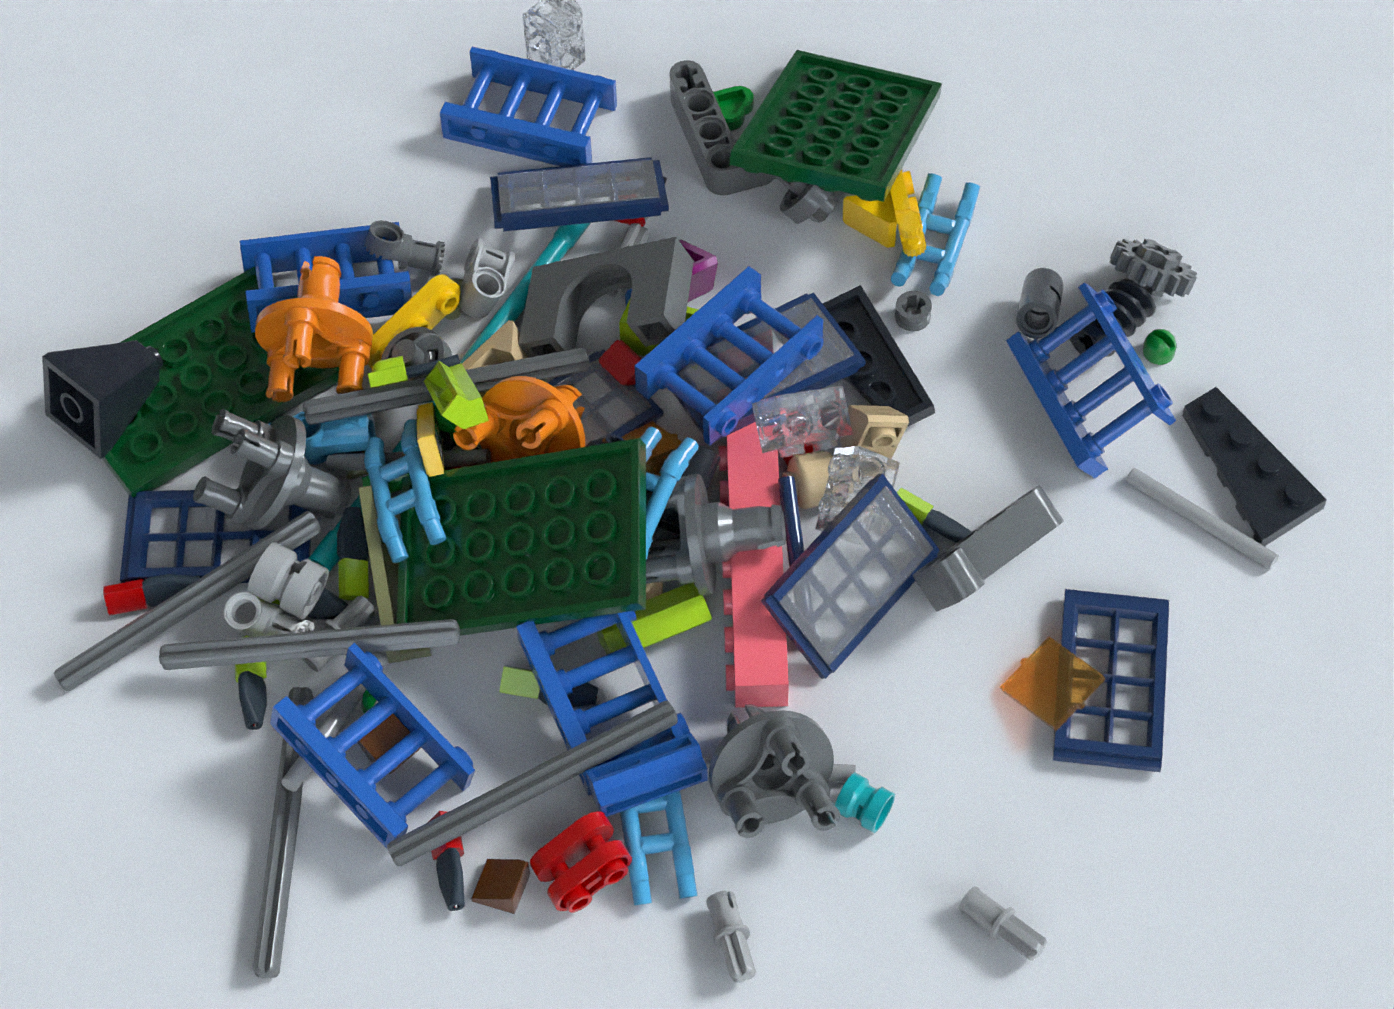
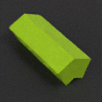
(456, 395)
(663, 618)

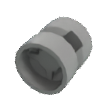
(288, 580)

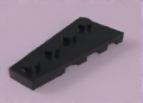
(887, 374)
(1260, 478)

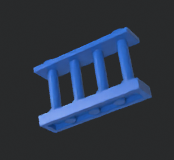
(519, 137)
(367, 295)
(717, 321)
(1050, 384)
(559, 684)
(358, 787)

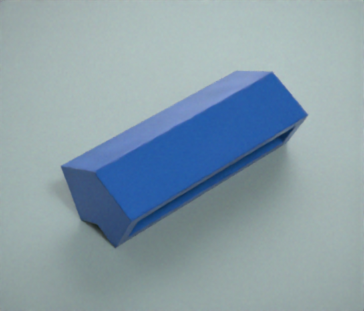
(647, 775)

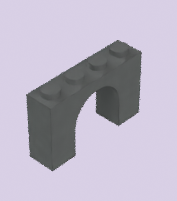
(567, 288)

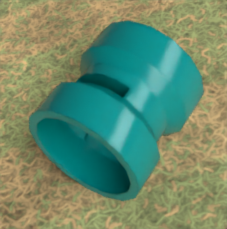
(864, 802)

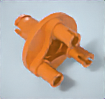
(314, 333)
(526, 420)

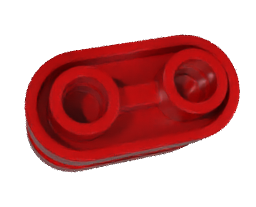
(581, 862)

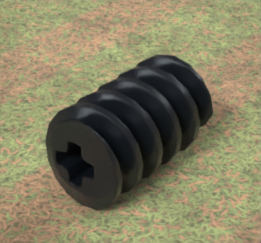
(1132, 307)

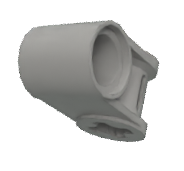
(484, 278)

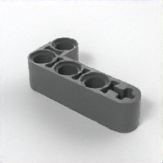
(708, 131)
(986, 549)

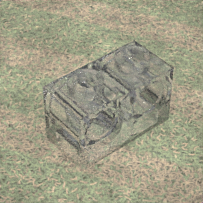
(555, 33)
(802, 420)
(844, 479)

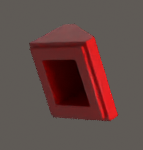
(620, 362)

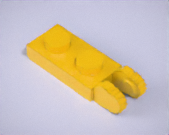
(908, 215)

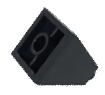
(99, 390)

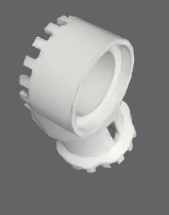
(267, 620)

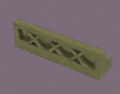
(384, 575)

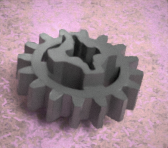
(1153, 267)

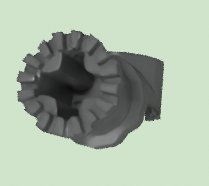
(403, 248)

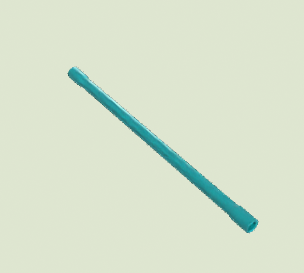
(563, 239)

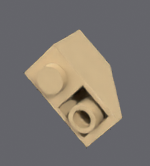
(876, 428)

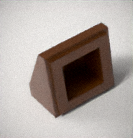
(384, 738)
(502, 884)

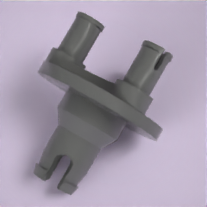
(273, 474)
(709, 536)
(773, 771)

